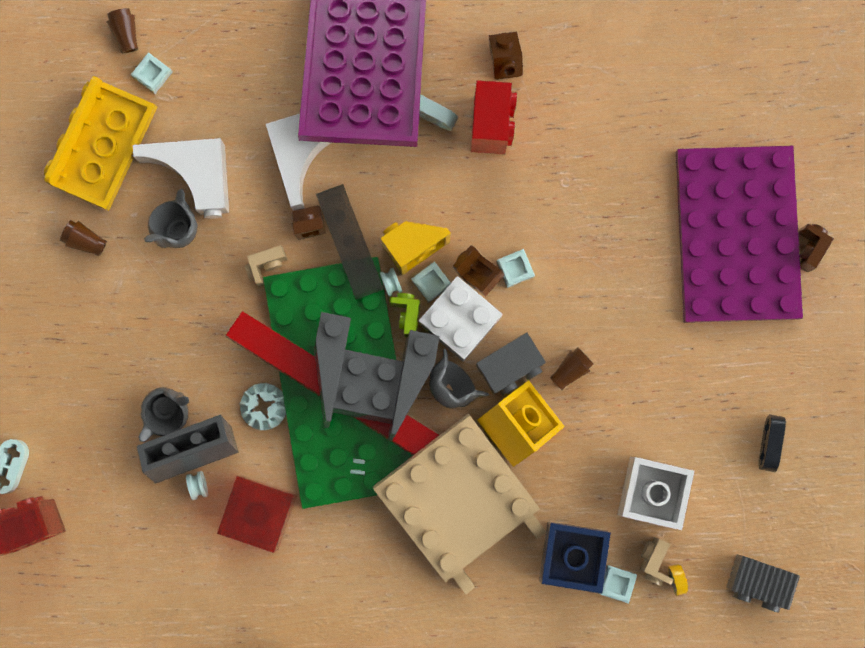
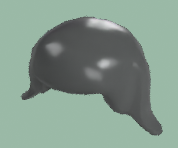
(172, 223)
(449, 373)
(163, 412)

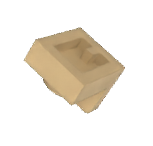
(267, 259)

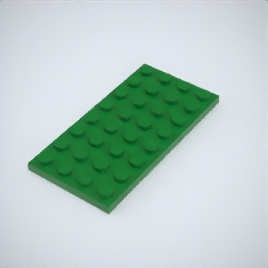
(319, 453)

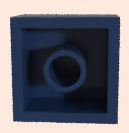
(574, 557)

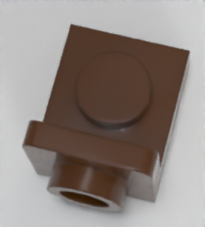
(308, 222)
(814, 252)

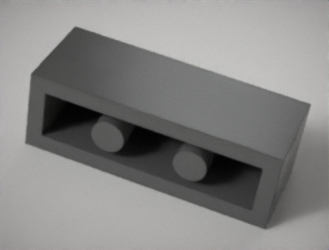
(187, 449)

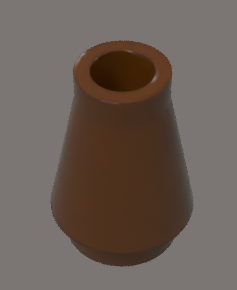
(123, 29)
(82, 238)
(572, 368)

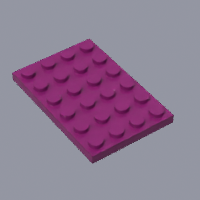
(363, 72)
(738, 234)

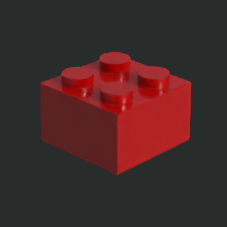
(491, 117)

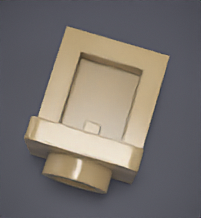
(654, 554)

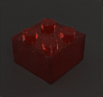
(257, 513)
(29, 524)

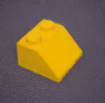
(413, 243)
(521, 423)

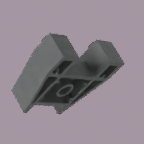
(366, 383)

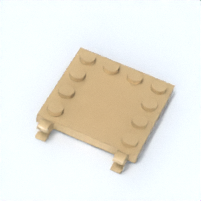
(457, 499)

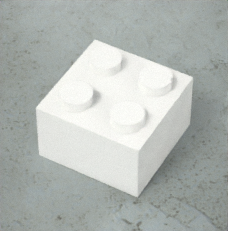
(460, 318)
(655, 493)

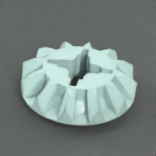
(276, 411)

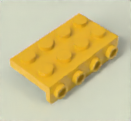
(99, 143)

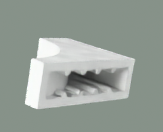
(292, 156)
(200, 164)

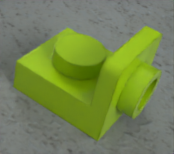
(408, 319)

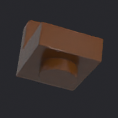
(506, 55)
(477, 270)

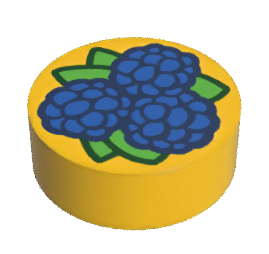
(679, 583)

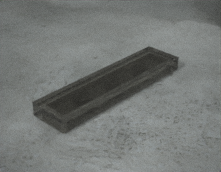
(349, 241)

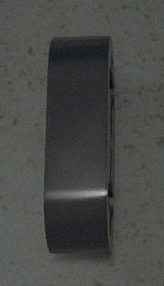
(772, 443)

